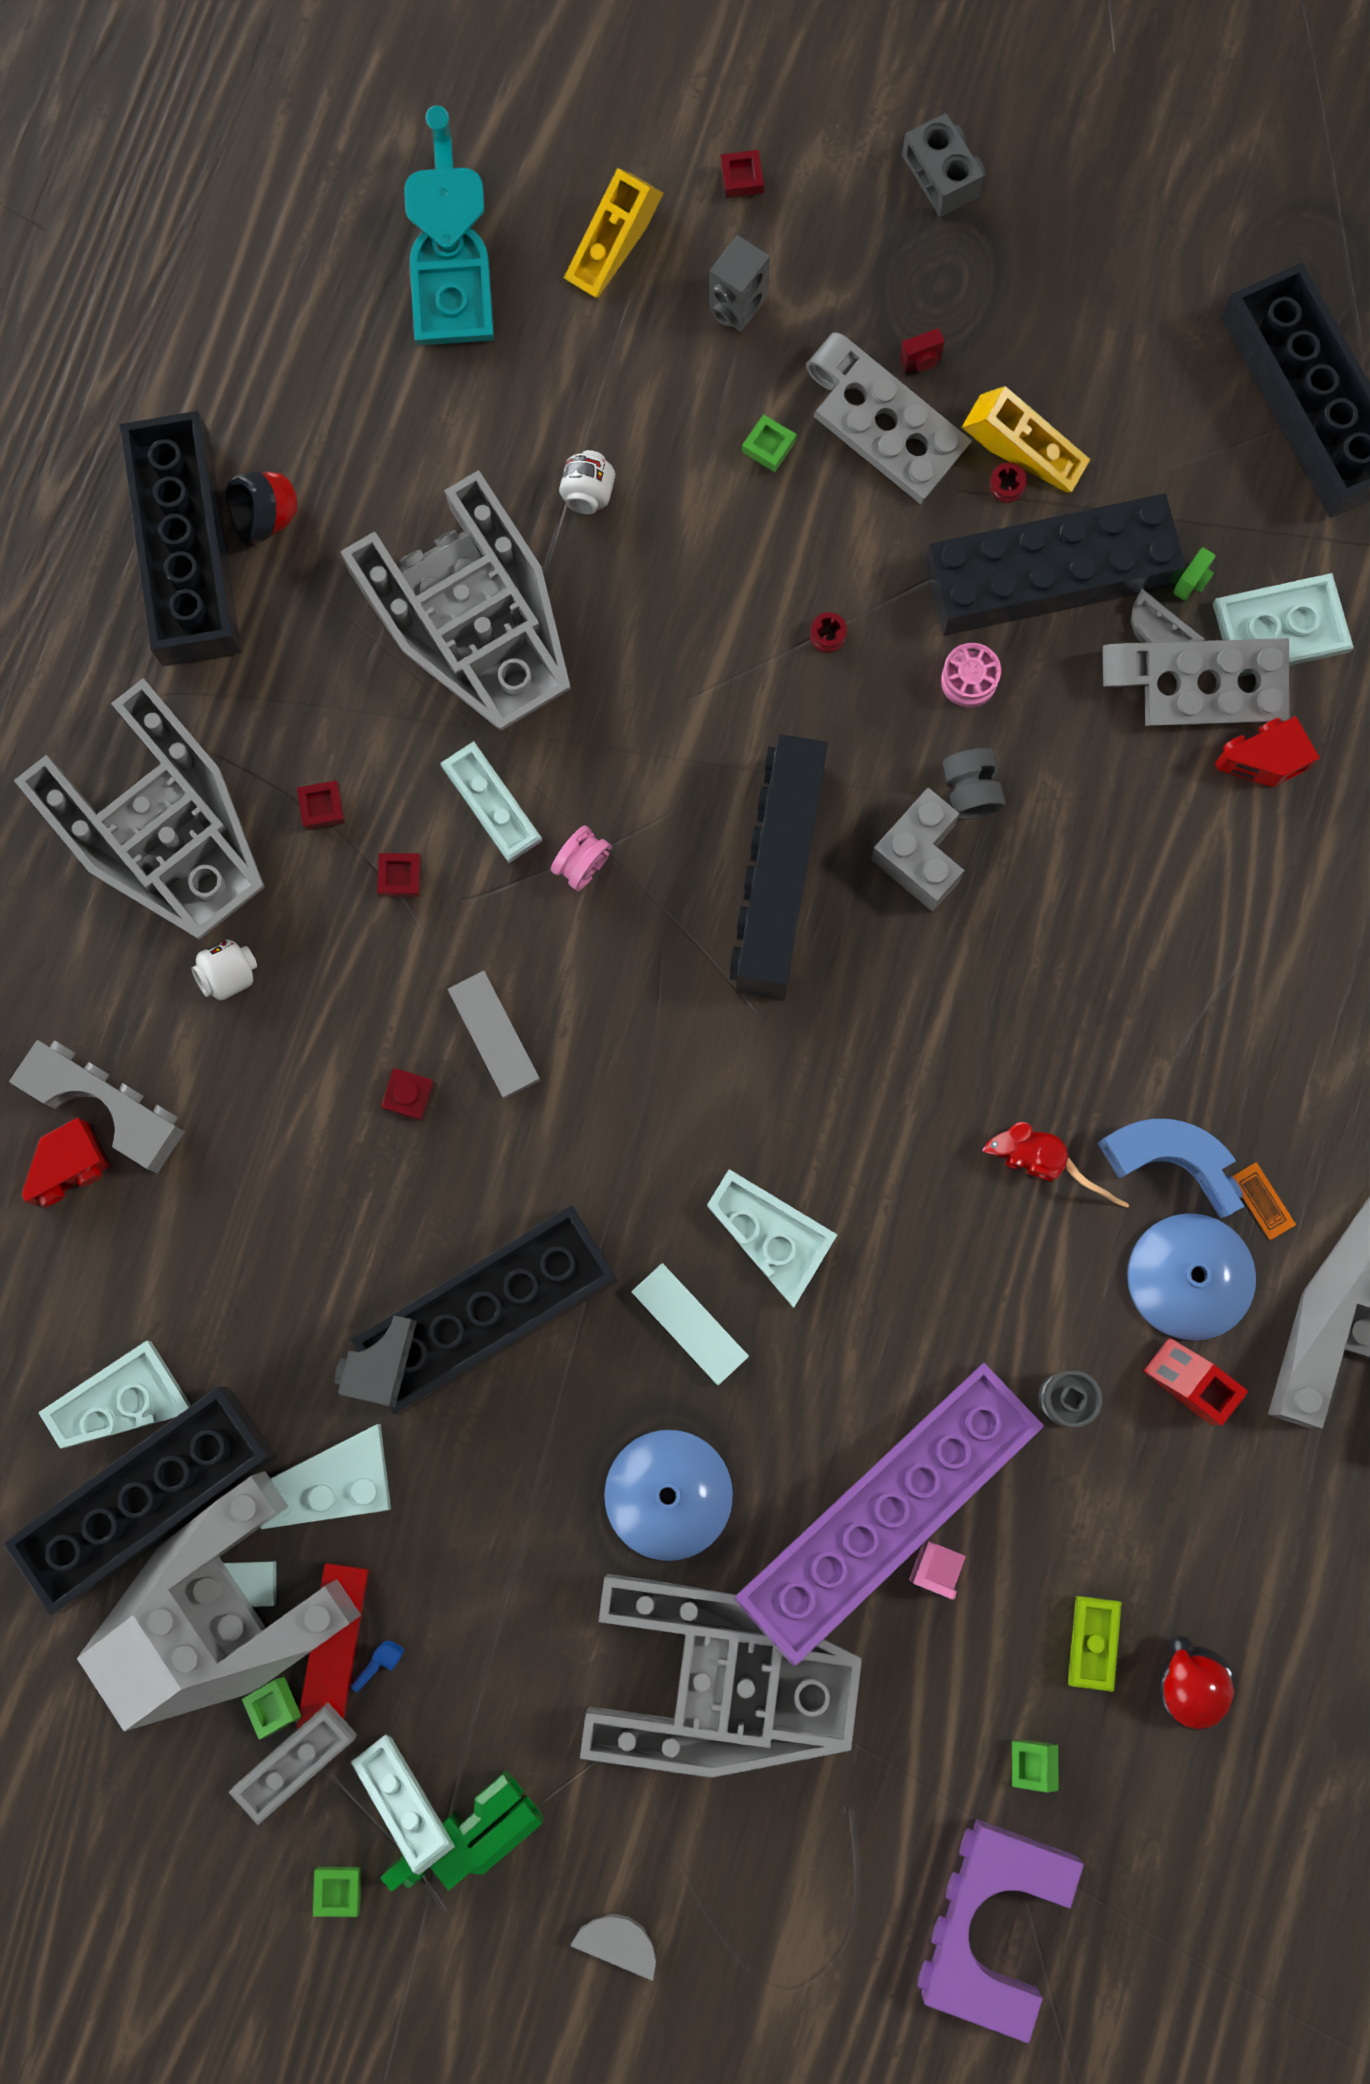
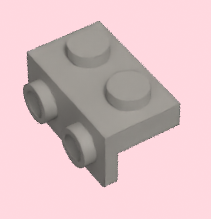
(448, 557)

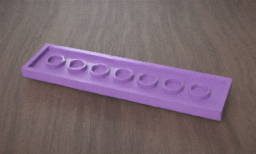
(888, 1514)

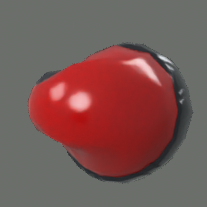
(260, 504)
(1196, 1685)

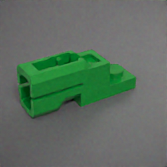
(477, 1855)

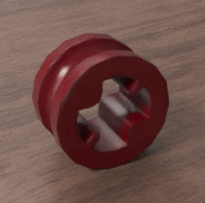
(1004, 470)
(834, 620)

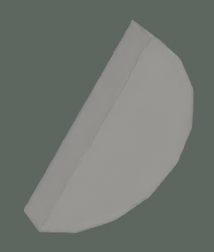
(1157, 624)
(619, 1942)

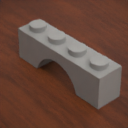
(139, 1132)

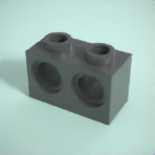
(936, 167)
(738, 283)

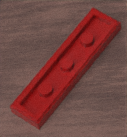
(333, 1660)

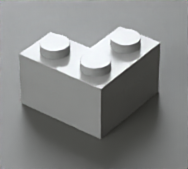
(911, 850)

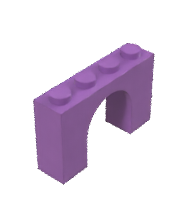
(992, 1864)

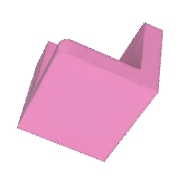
(937, 1569)

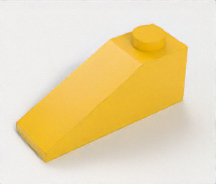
(613, 231)
(1023, 437)

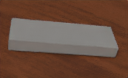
(494, 1035)
(292, 1763)

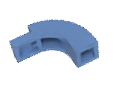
(1179, 1144)

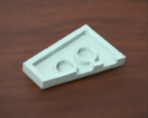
(772, 1233)
(117, 1399)
(336, 1482)

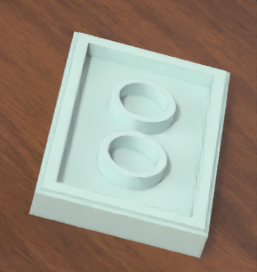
(1297, 610)

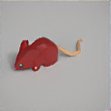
(1040, 1154)

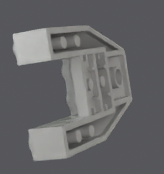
(482, 628)
(169, 836)
(1328, 1321)
(187, 1629)
(736, 1694)

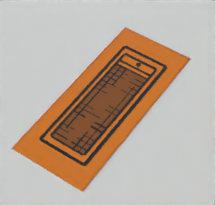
(1263, 1201)

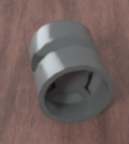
(973, 782)
(1070, 1399)

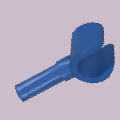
(387, 1655)

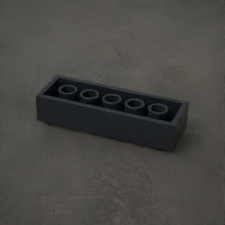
(1307, 382)
(180, 538)
(1054, 564)
(781, 861)
(495, 1305)
(139, 1500)

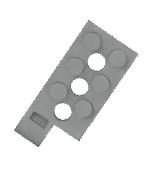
(844, 366)
(1144, 662)

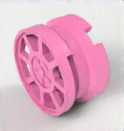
(970, 676)
(581, 858)

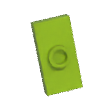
(1094, 1643)

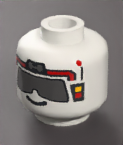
(587, 482)
(224, 969)

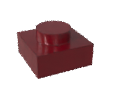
(742, 173)
(922, 351)
(321, 805)
(399, 875)
(407, 1094)

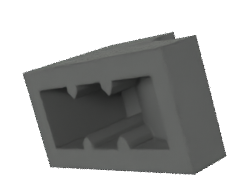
(379, 1370)

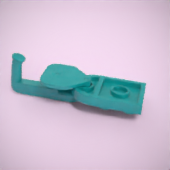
(451, 283)

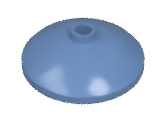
(1163, 1281)
(701, 1490)

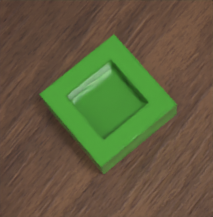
(769, 443)
(1196, 575)
(271, 1708)
(1035, 1765)
(337, 1891)

